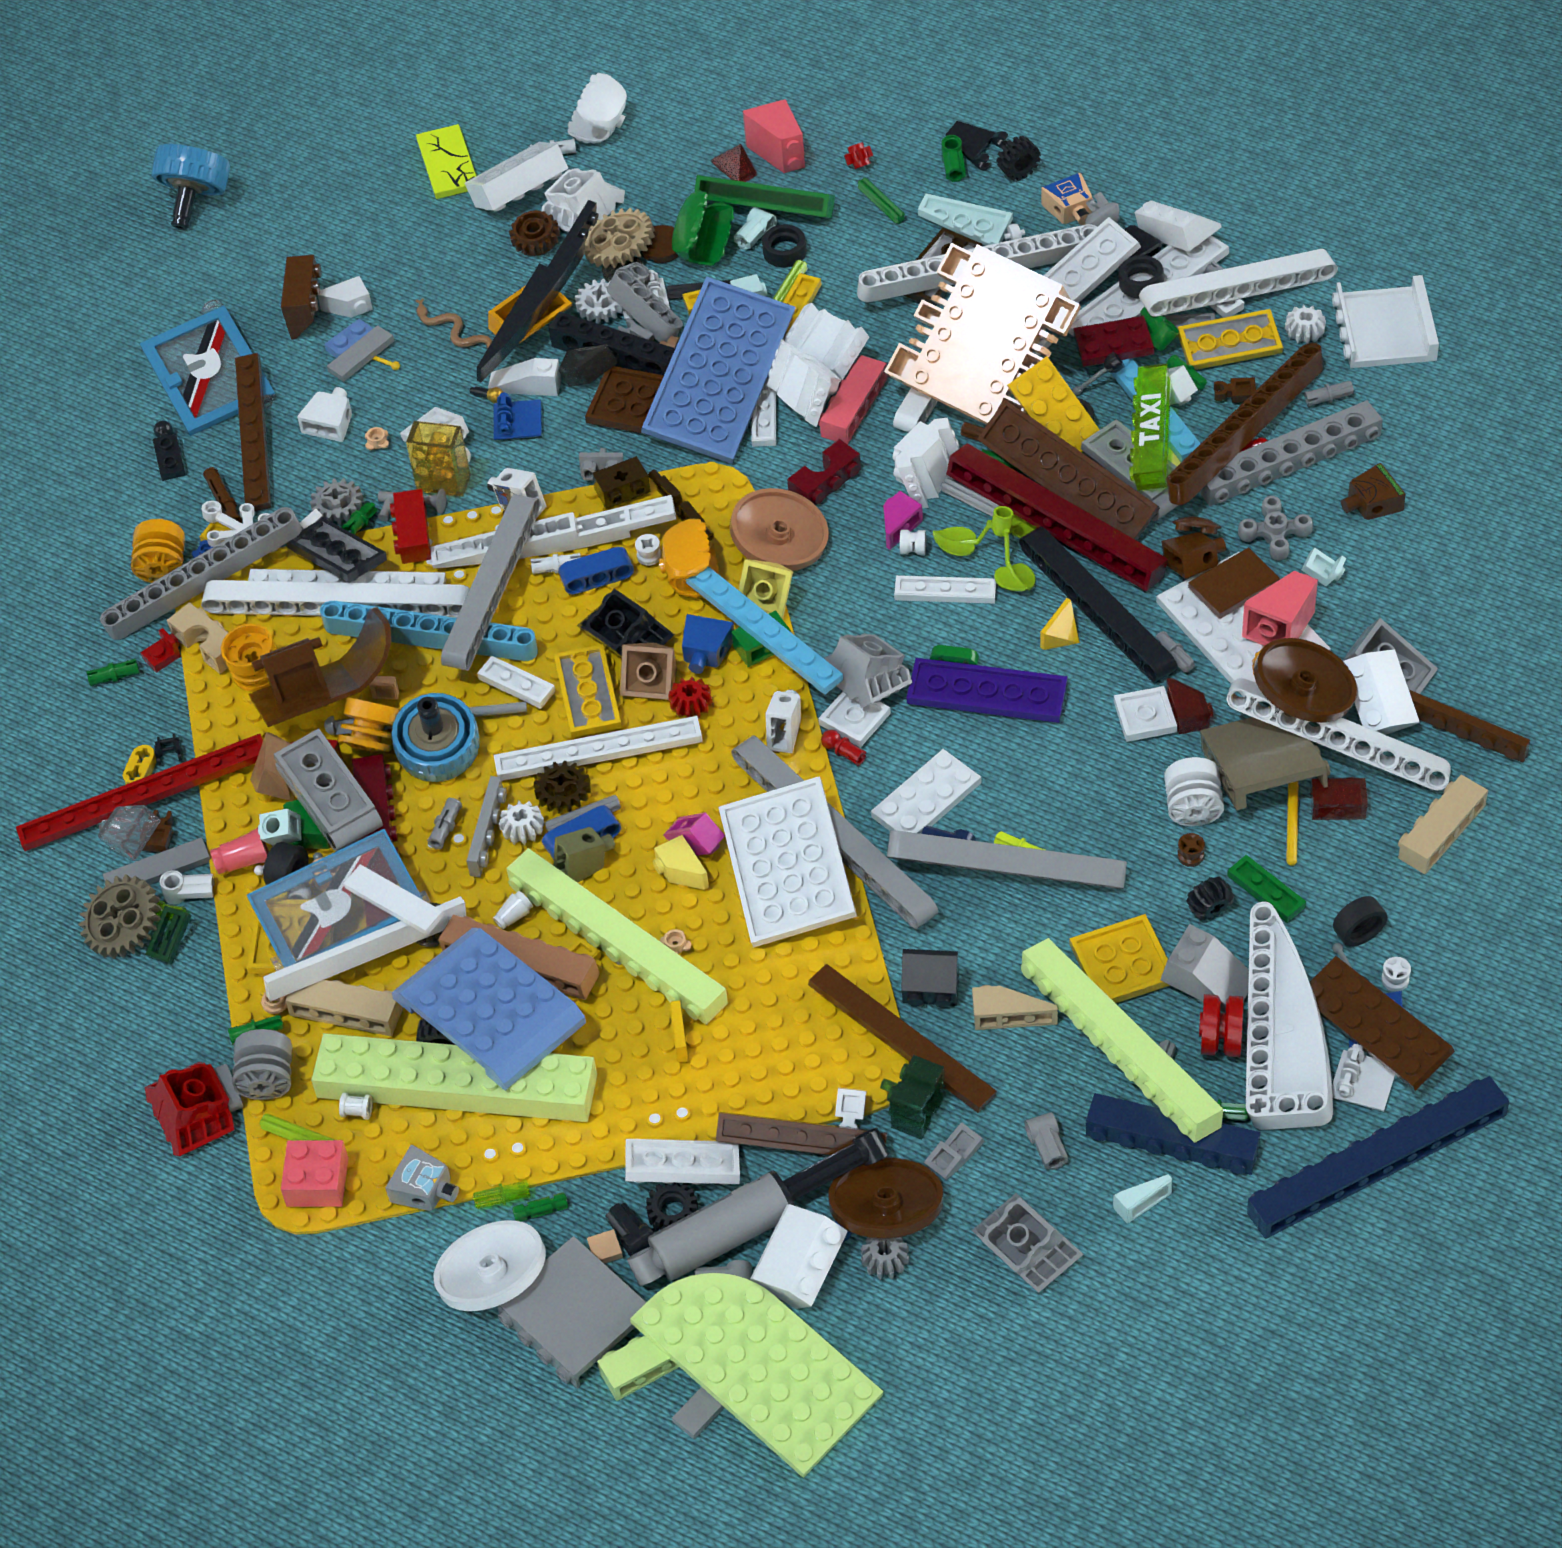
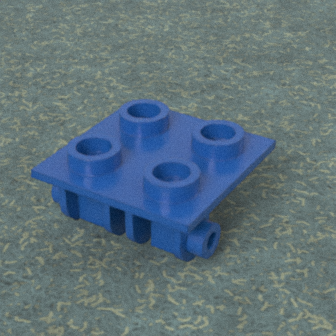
(516, 418)

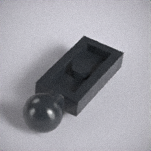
(167, 451)

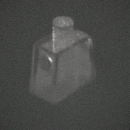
(128, 830)

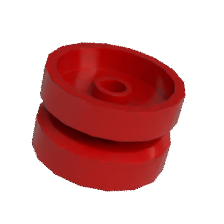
(1220, 1025)

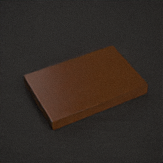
(1233, 582)

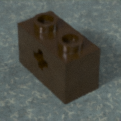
(621, 482)

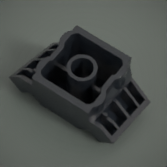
(623, 622)

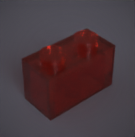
(1340, 800)

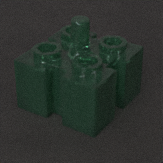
(916, 1096)

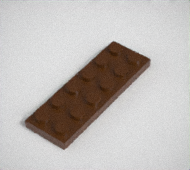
(1378, 1024)

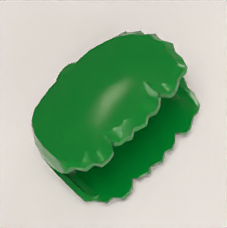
(702, 230)

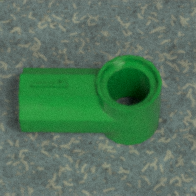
(953, 158)
(1160, 330)

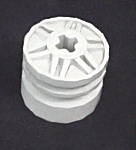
(1193, 791)

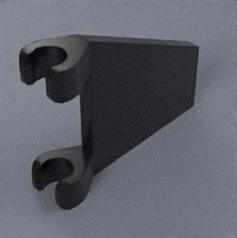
(975, 141)

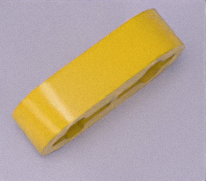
(135, 766)

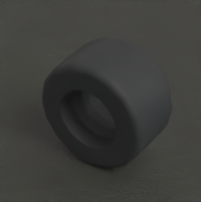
(283, 860)

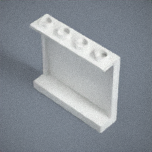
(1386, 325)

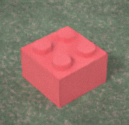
(314, 1173)

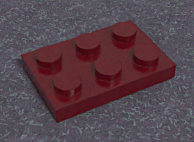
(1125, 337)

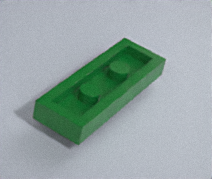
(1266, 888)

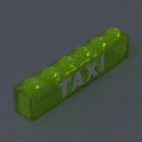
(1151, 427)

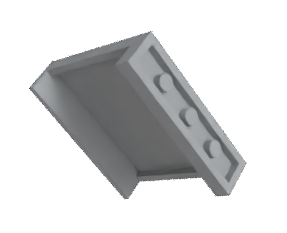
(572, 1311)

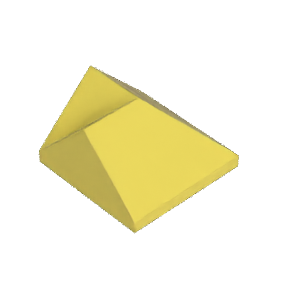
(766, 585)

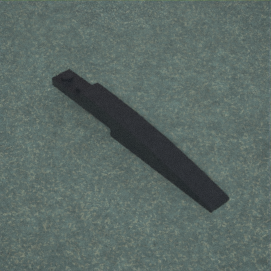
(539, 292)

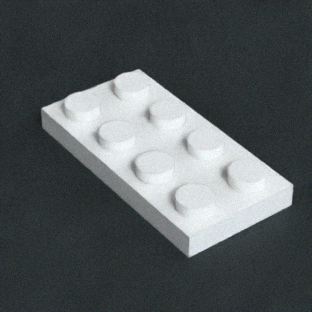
(1093, 259)
(927, 794)
(681, 1161)

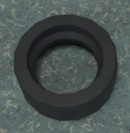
(779, 234)
(1136, 265)
(1360, 921)

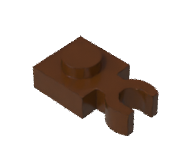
(1238, 389)
(162, 835)

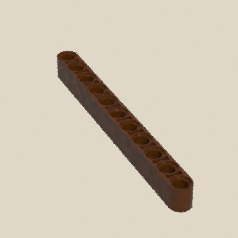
(1244, 424)

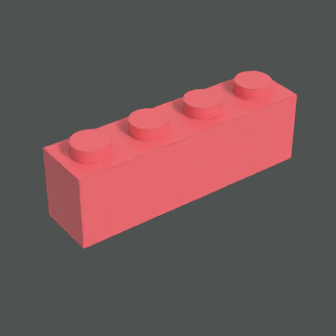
(853, 399)

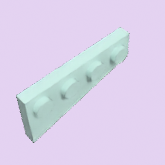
(970, 220)

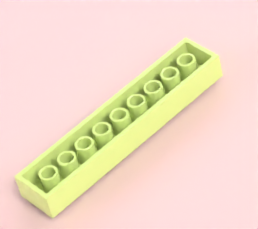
(450, 1079)

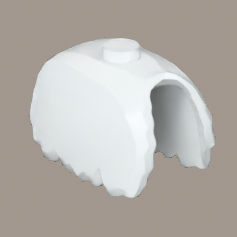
(598, 110)

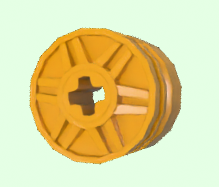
(156, 549)
(241, 648)
(368, 725)

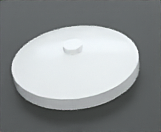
(489, 1265)

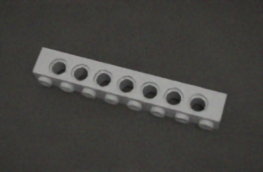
(1294, 451)

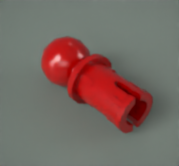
(843, 747)

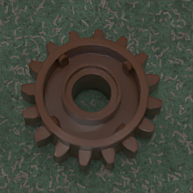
(534, 233)

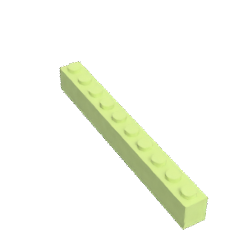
(617, 936)
(1122, 1040)

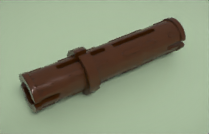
(221, 494)

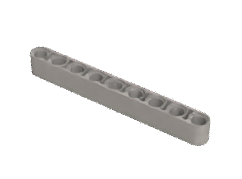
(192, 577)
(490, 582)
(1006, 859)

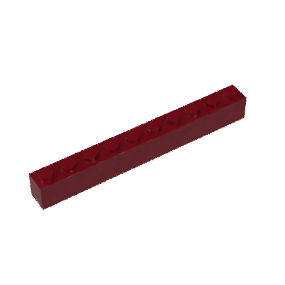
(1058, 516)

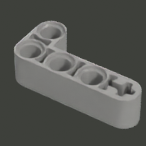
(641, 303)

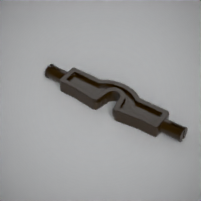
(683, 510)

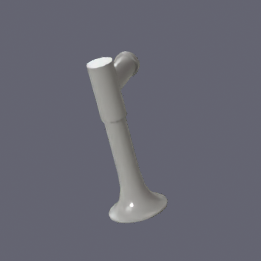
(437, 501)

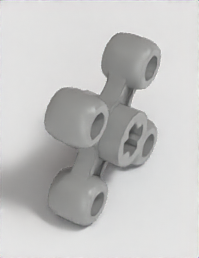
(1275, 528)

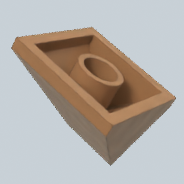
(647, 670)
(265, 775)

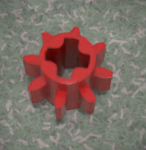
(858, 155)

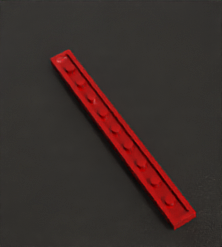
(140, 792)

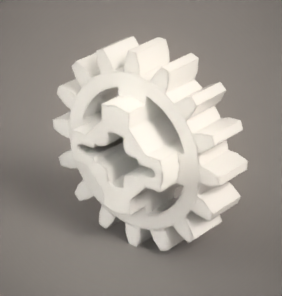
(596, 302)

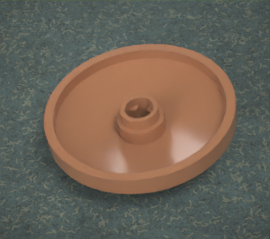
(779, 528)

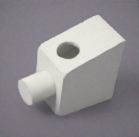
(326, 415)
(783, 708)

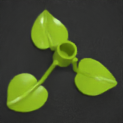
(961, 542)

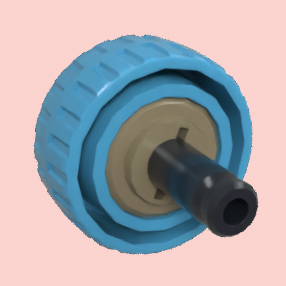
(190, 173)
(435, 737)

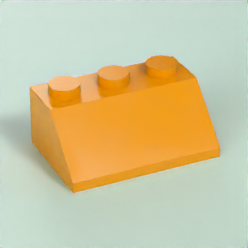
(499, 313)

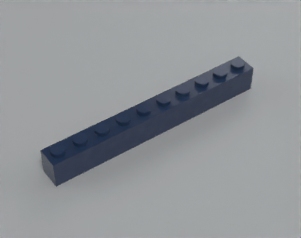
(1377, 1156)

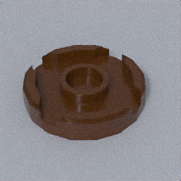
(661, 246)

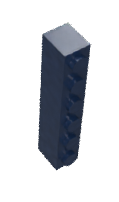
(1148, 1129)

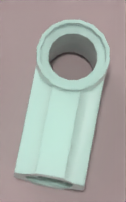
(756, 226)

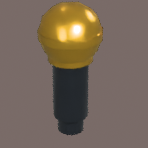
(491, 394)

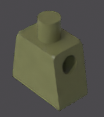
(581, 852)

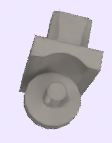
(596, 461)

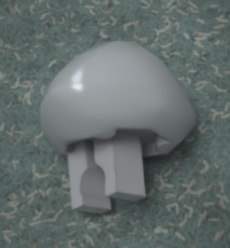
(1101, 210)

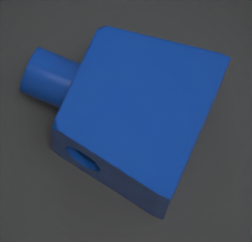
(705, 642)

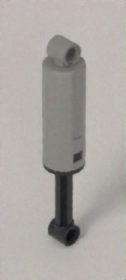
(744, 1213)

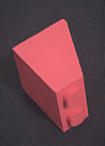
(775, 135)
(1280, 609)

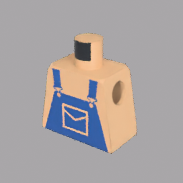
(1067, 199)

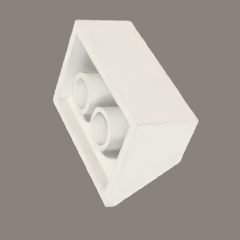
(1174, 225)
(1382, 692)
(799, 1256)

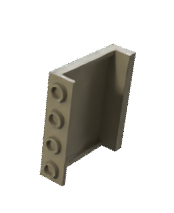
(1260, 757)

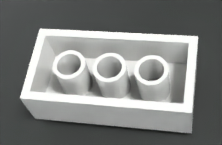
(516, 176)

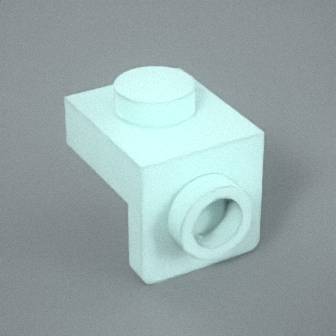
(1323, 568)

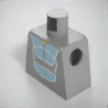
(420, 1181)

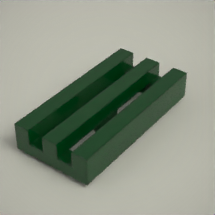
(177, 937)

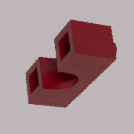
(840, 465)

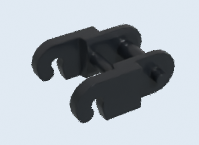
(159, 750)

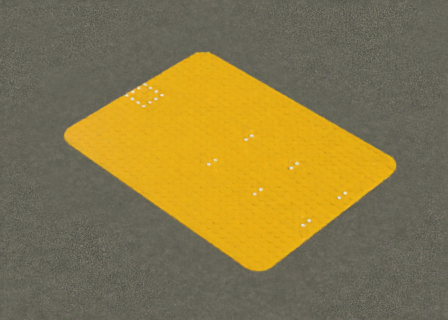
(764, 1055)

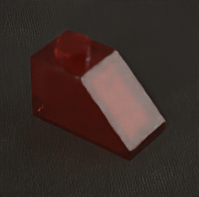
(1188, 706)

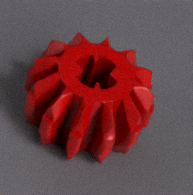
(690, 698)

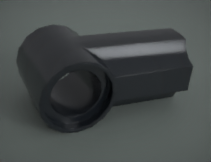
(629, 1228)

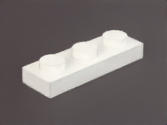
(516, 682)

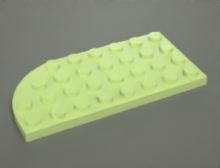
(759, 1363)

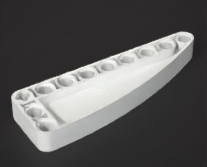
(1295, 1045)

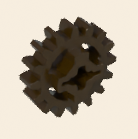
(562, 787)

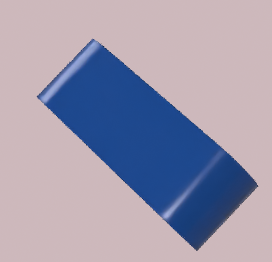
(596, 570)
(599, 819)

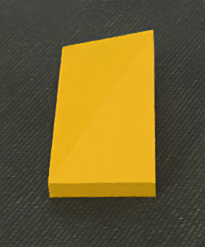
(1060, 629)

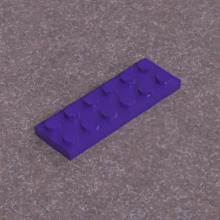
(987, 690)

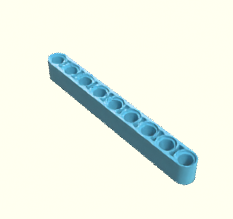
(429, 630)

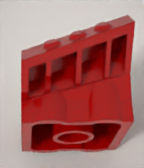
(190, 1107)

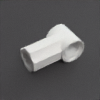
(185, 886)

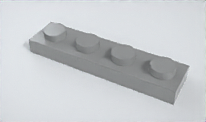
(484, 832)

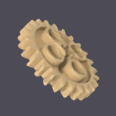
(618, 238)

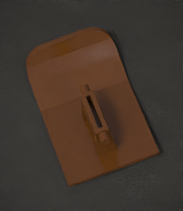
(303, 686)

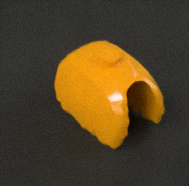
(686, 555)

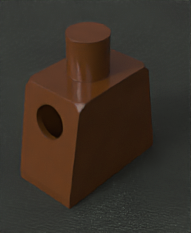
(1192, 553)

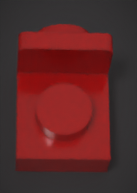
(162, 652)

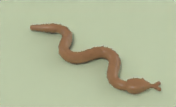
(458, 324)

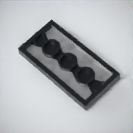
(336, 550)

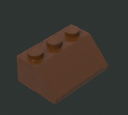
(300, 293)

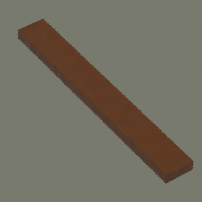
(900, 1035)

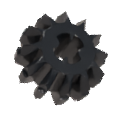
(1210, 898)

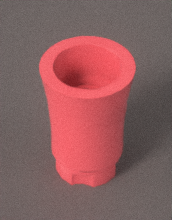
(240, 852)

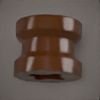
(1186, 845)

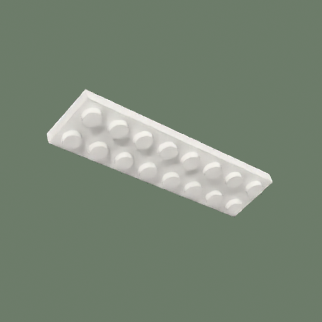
(1177, 264)

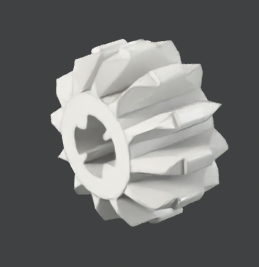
(1305, 324)
(521, 822)

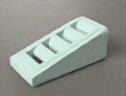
(1140, 1198)

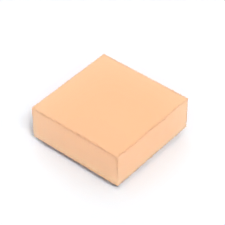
(384, 687)
(605, 1246)

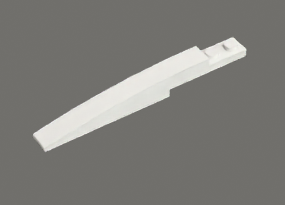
(562, 533)

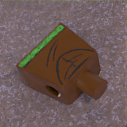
(1374, 494)

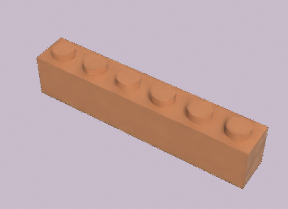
(564, 969)

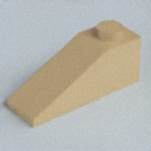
(1004, 1008)

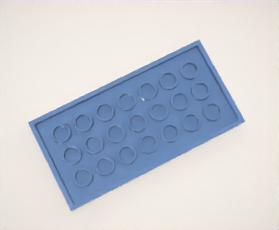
(718, 370)

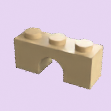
(194, 625)

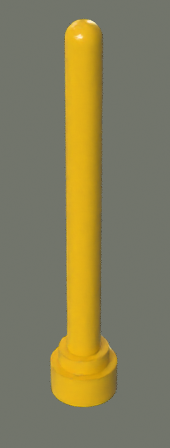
(1292, 823)

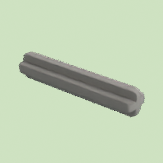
(968, 496)
(611, 802)

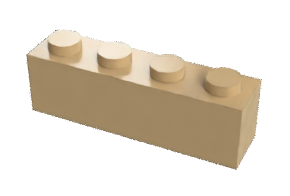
(1442, 823)
(346, 1006)

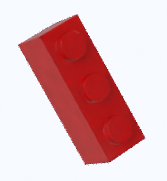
(410, 526)

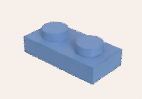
(347, 338)

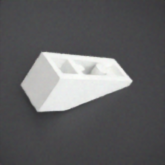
(529, 377)

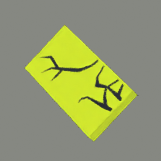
(446, 160)

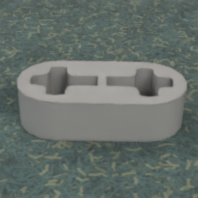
(225, 1078)

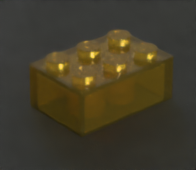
(438, 458)

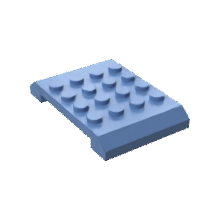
(491, 1006)

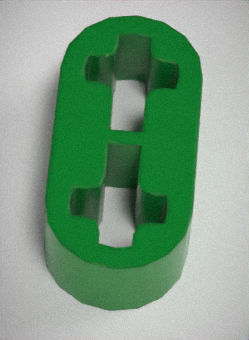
(954, 654)

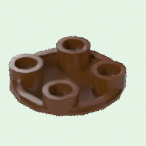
(1187, 524)

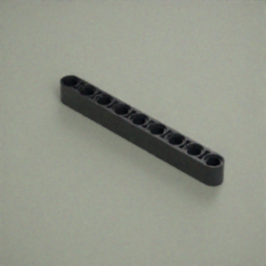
(1098, 604)

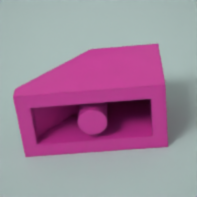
(900, 514)
(698, 831)

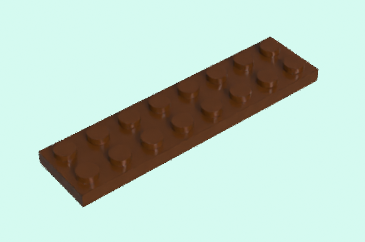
(1066, 470)

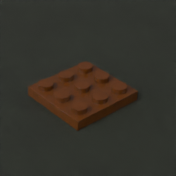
(623, 399)

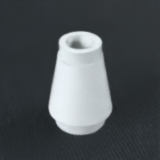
(512, 910)

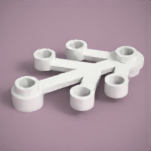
(213, 513)

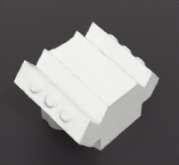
(572, 192)
(827, 338)
(802, 381)
(924, 459)

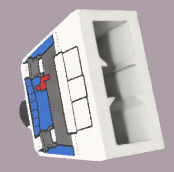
(515, 482)

